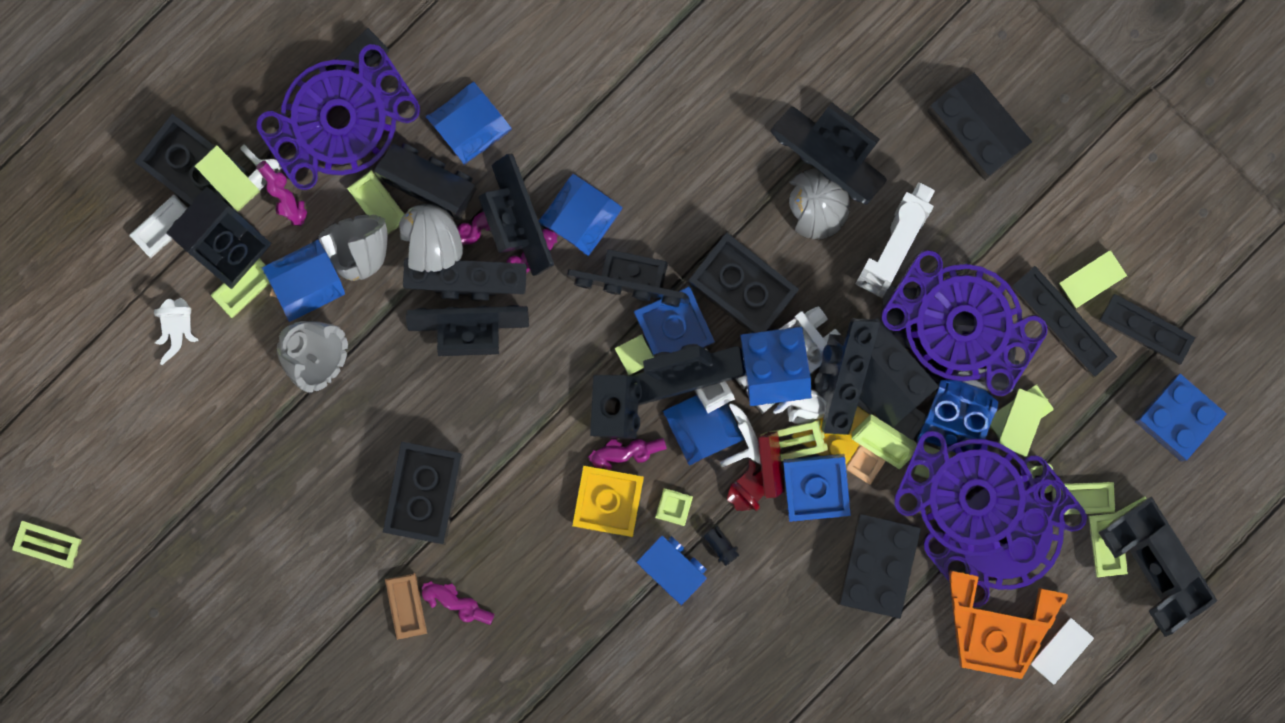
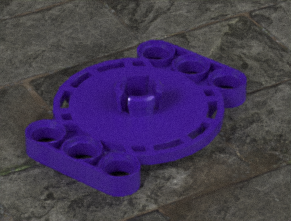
(338, 88)
(993, 330)
(1008, 501)
(1001, 564)

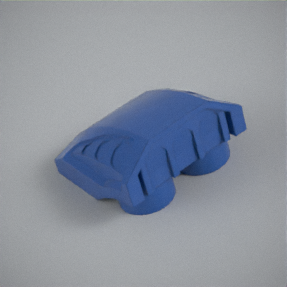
(469, 123)
(581, 214)
(304, 280)
(959, 414)
(702, 432)

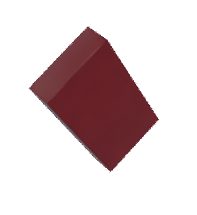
(771, 464)

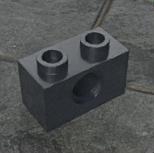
(605, 395)

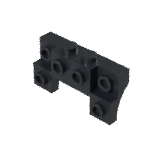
(1163, 562)

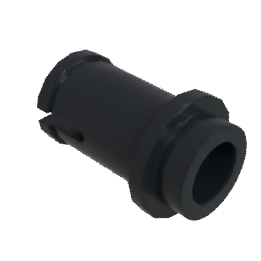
(721, 546)

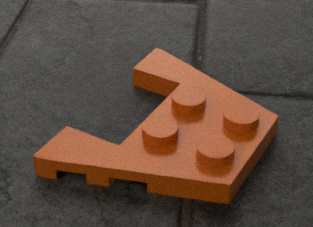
(997, 640)

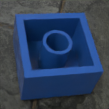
(776, 366)
(1180, 417)
(672, 570)

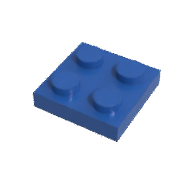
(673, 327)
(817, 487)

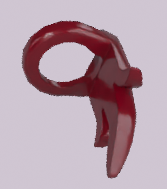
(747, 490)

